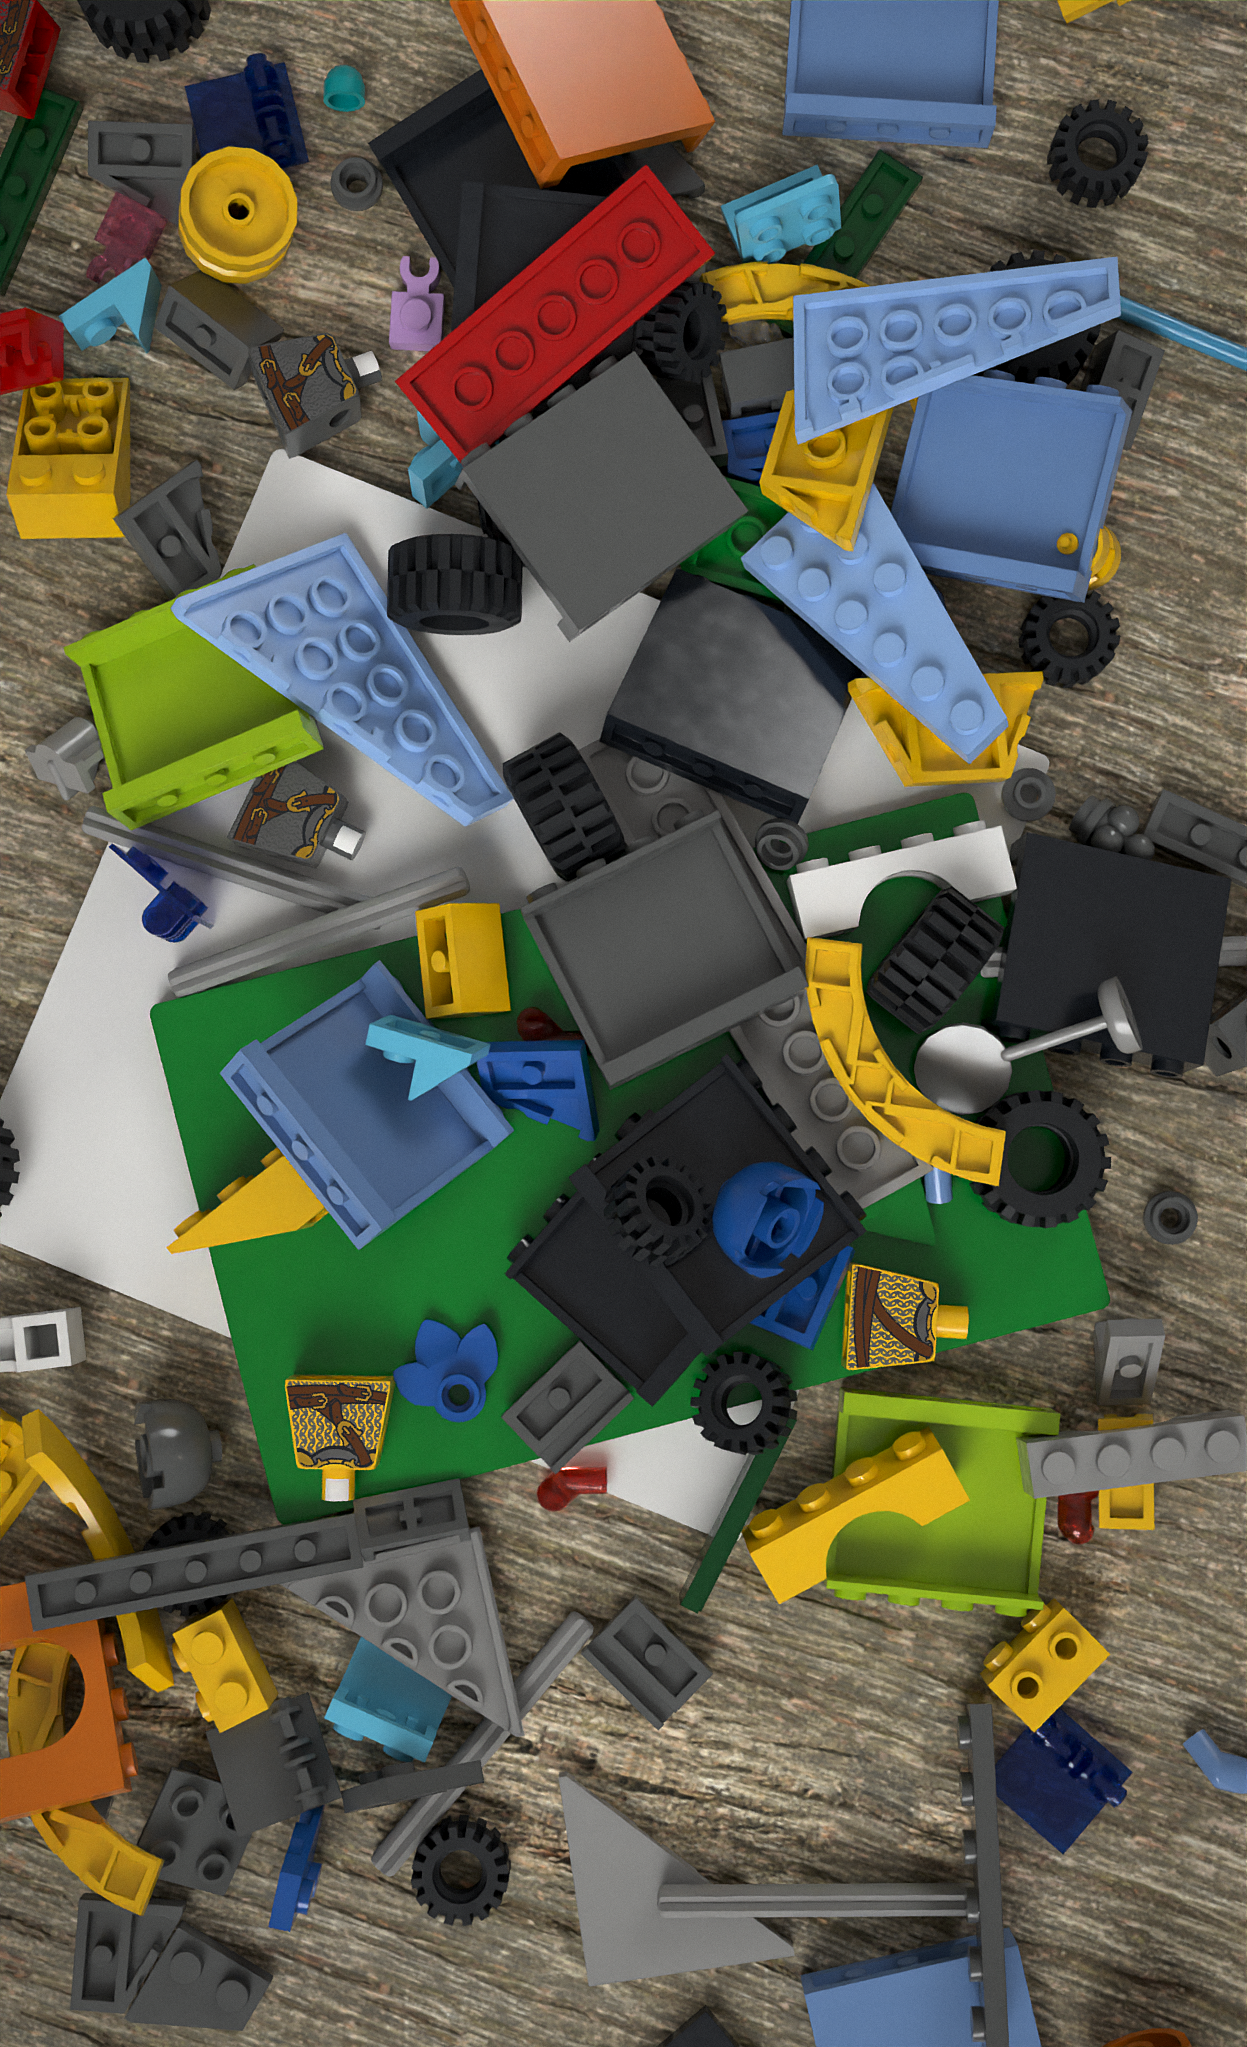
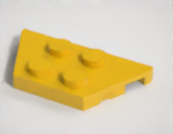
(826, 477)
(923, 757)

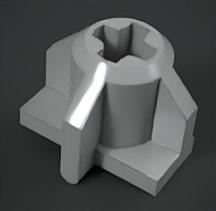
(68, 757)

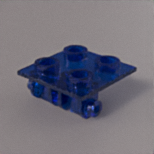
(249, 112)
(175, 909)
(1059, 1779)

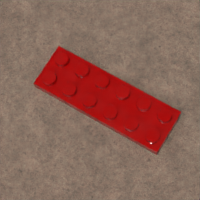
(556, 315)

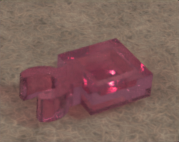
(129, 235)

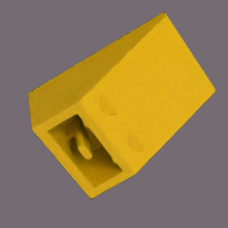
(71, 459)
(253, 1208)

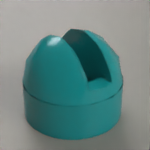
(344, 89)

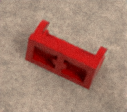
(30, 350)

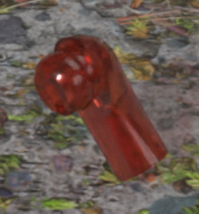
(538, 1026)
(565, 1486)
(1075, 1516)

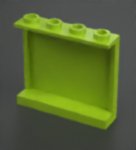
(181, 715)
(969, 1555)

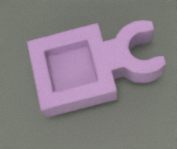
(418, 313)

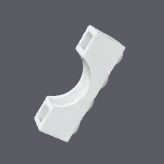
(831, 897)
(41, 1340)

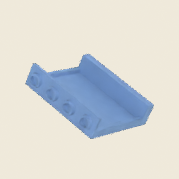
(892, 71)
(1005, 473)
(347, 1113)
(913, 1999)

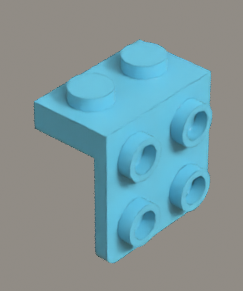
(784, 216)
(387, 1704)

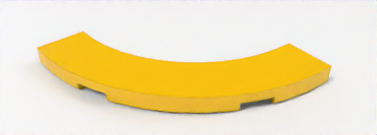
(767, 290)
(876, 1084)
(79, 1490)
(76, 1832)

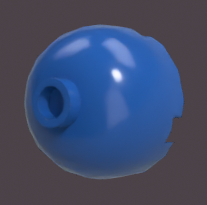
(766, 1216)

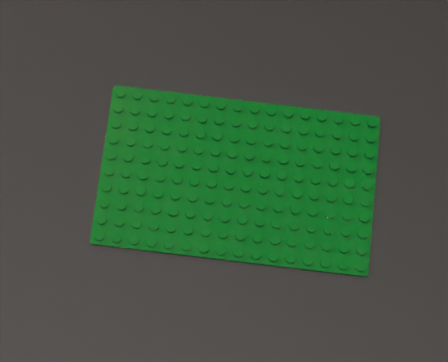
(329, 1309)

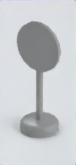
(970, 1067)

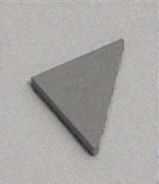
(432, 1613)
(616, 1897)

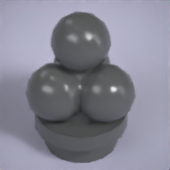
(1111, 828)

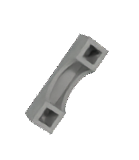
(1134, 1455)

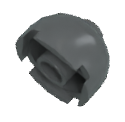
(174, 1452)

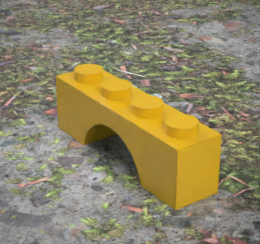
(904, 1479)

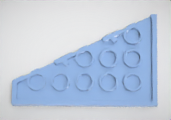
(324, 641)

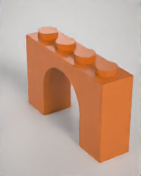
(92, 1756)

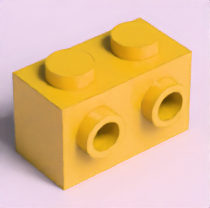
(468, 961)
(1042, 1663)
(224, 1666)

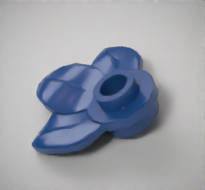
(448, 1361)

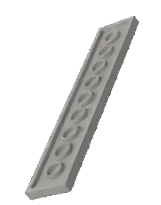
(782, 1041)

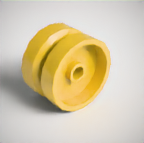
(247, 186)

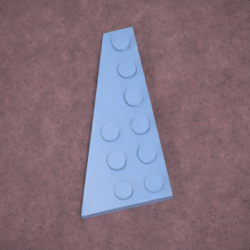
(904, 339)
(884, 620)

